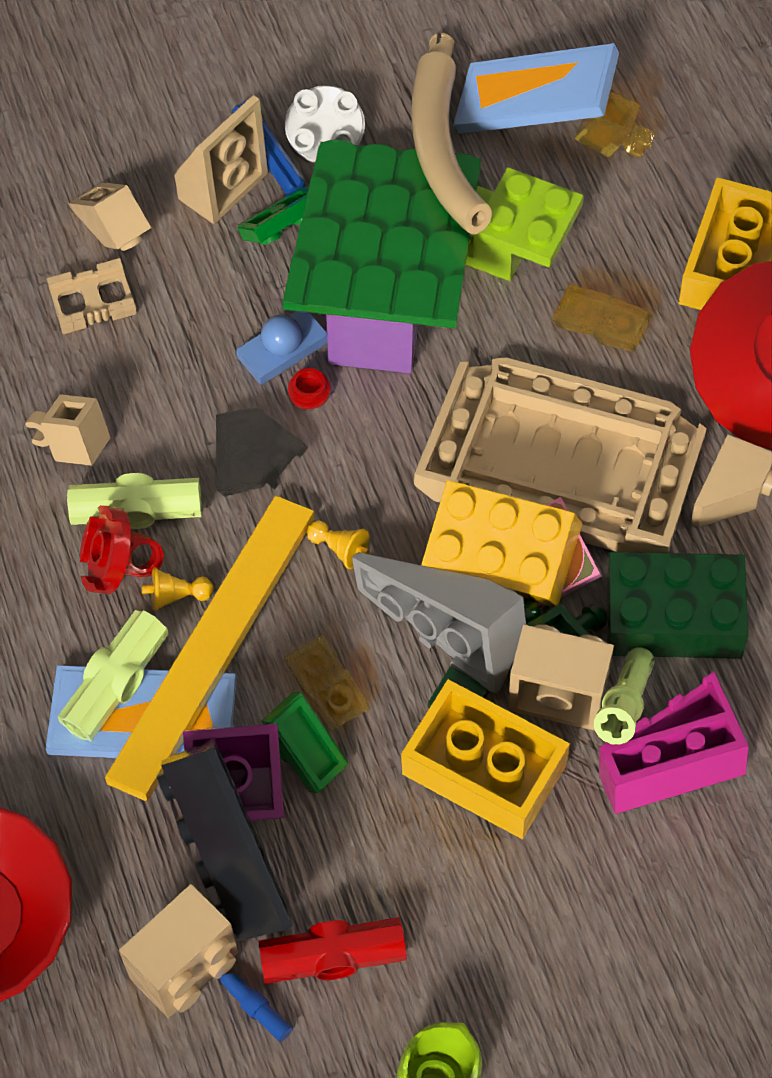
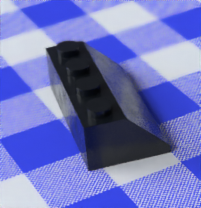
(225, 840)

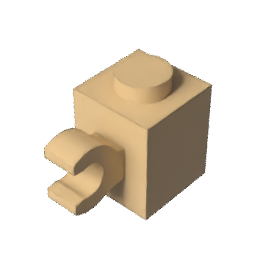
(71, 429)

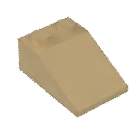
(225, 164)

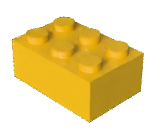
(729, 239)
(503, 541)
(485, 758)

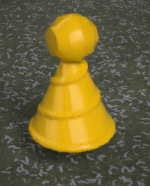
(343, 543)
(169, 589)

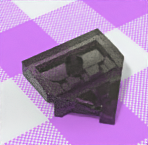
(252, 451)

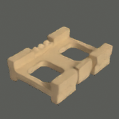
(88, 284)

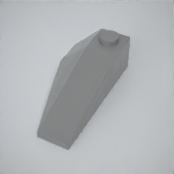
(458, 612)

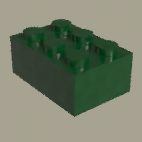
(677, 604)

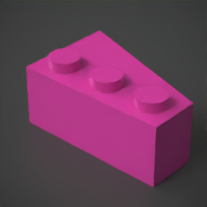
(676, 750)

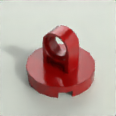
(109, 549)

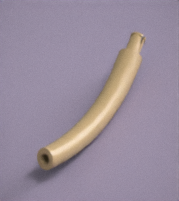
(433, 140)

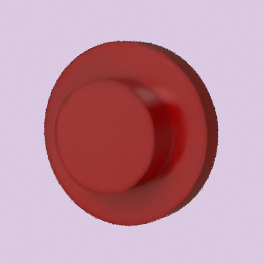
(309, 388)

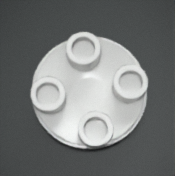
(323, 115)

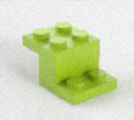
(526, 222)

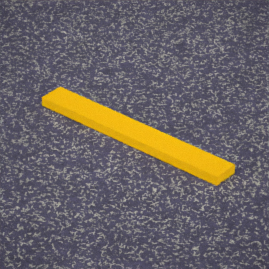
(210, 648)

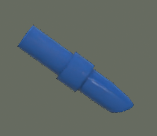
(256, 1006)

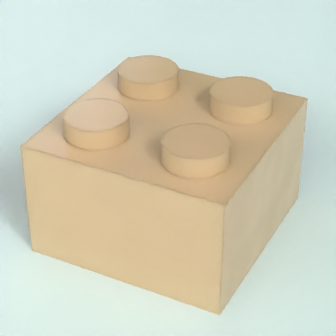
(559, 676)
(180, 952)

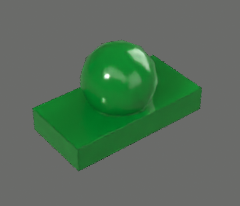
(306, 742)

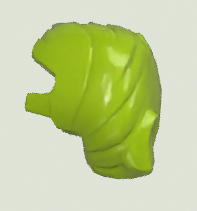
(441, 1052)

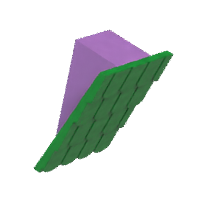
(377, 254)

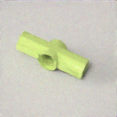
(139, 497)
(113, 675)

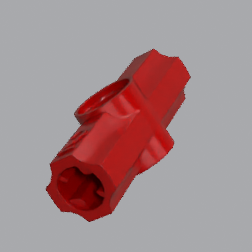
(332, 950)

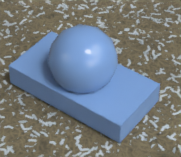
(281, 345)

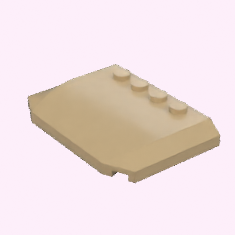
(552, 435)

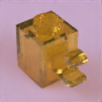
(616, 128)

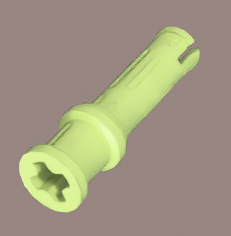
(624, 702)

